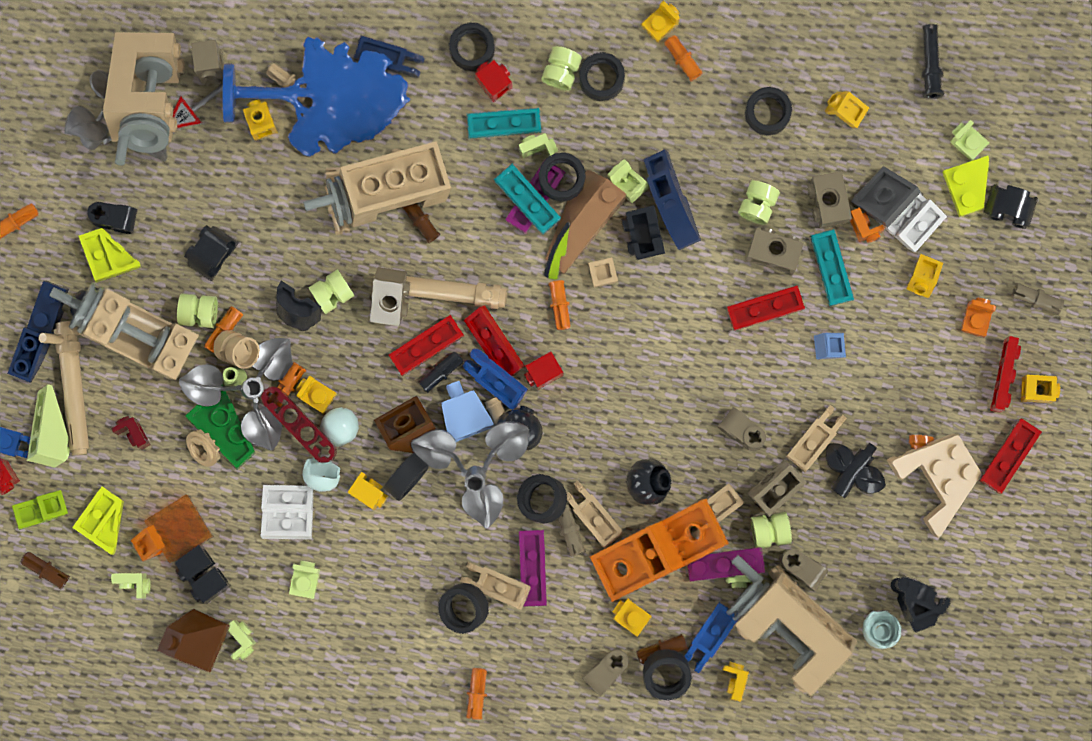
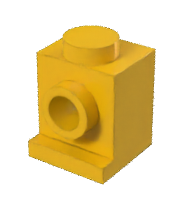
(262, 127)
(1050, 387)
(368, 492)

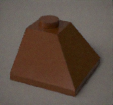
(404, 424)
(194, 639)

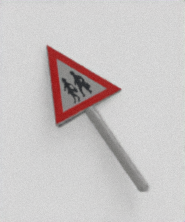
(185, 115)

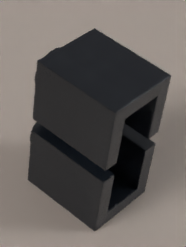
(192, 566)

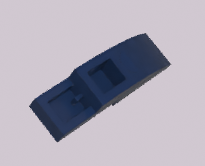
(670, 200)
(29, 350)

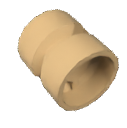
(236, 349)

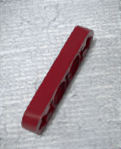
(301, 422)

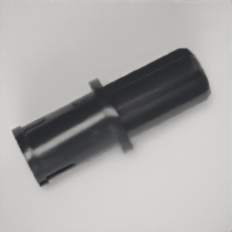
(440, 371)

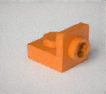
(861, 223)
(978, 317)
(148, 543)

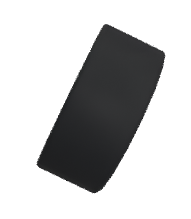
(468, 28)
(615, 63)
(776, 94)
(571, 160)
(406, 477)
(525, 493)
(448, 616)
(669, 692)

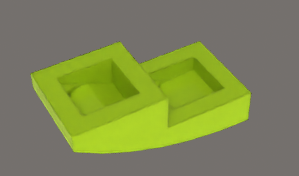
(40, 510)

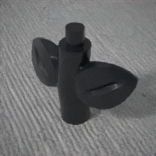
(854, 469)

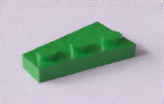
(224, 428)

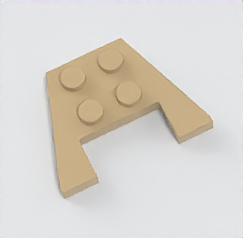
(949, 472)

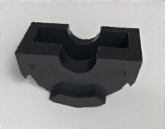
(1011, 204)
(643, 233)
(210, 251)
(296, 312)

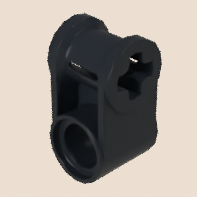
(117, 217)

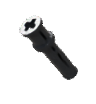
(932, 73)

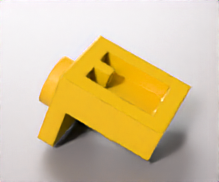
(661, 21)
(847, 108)
(925, 276)
(315, 394)
(631, 616)
(737, 685)

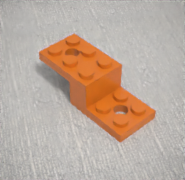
(659, 550)

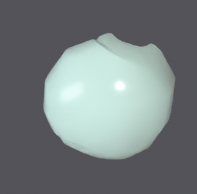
(340, 426)
(314, 472)
(886, 634)

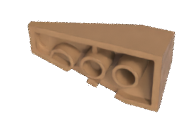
(587, 215)

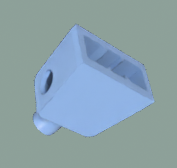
(464, 413)

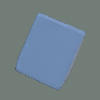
(829, 346)

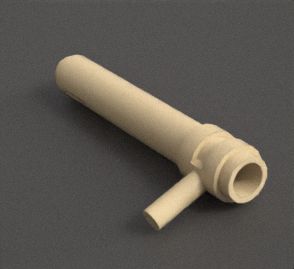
(458, 292)
(68, 350)

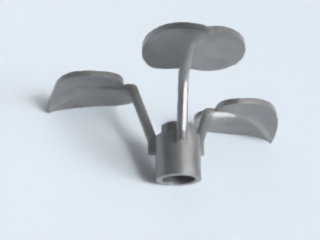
(83, 124)
(259, 427)
(479, 500)

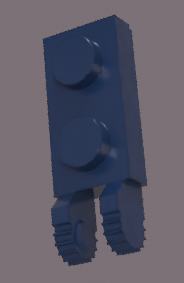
(394, 53)

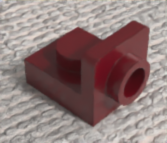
(136, 434)

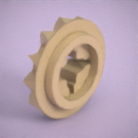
(197, 444)

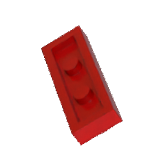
(765, 308)
(493, 340)
(426, 345)
(1006, 374)
(1010, 456)

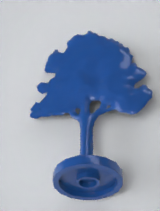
(348, 97)

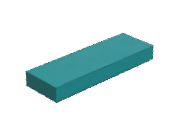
(504, 123)
(527, 199)
(832, 267)

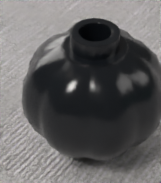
(525, 416)
(648, 482)

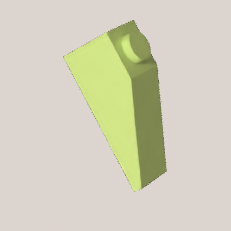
(48, 432)

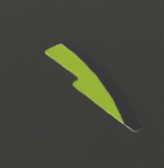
(558, 250)

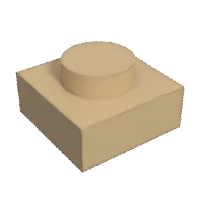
(603, 272)

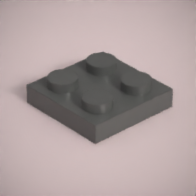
(885, 196)

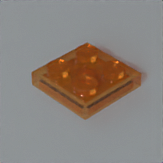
(180, 528)

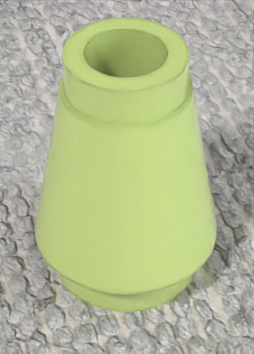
(240, 376)

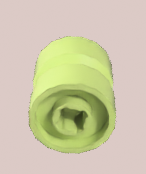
(561, 68)
(761, 194)
(331, 291)
(195, 310)
(771, 530)

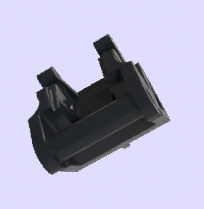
(918, 603)

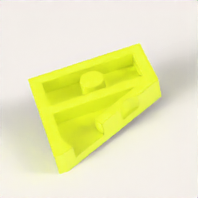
(968, 185)
(106, 256)
(102, 520)

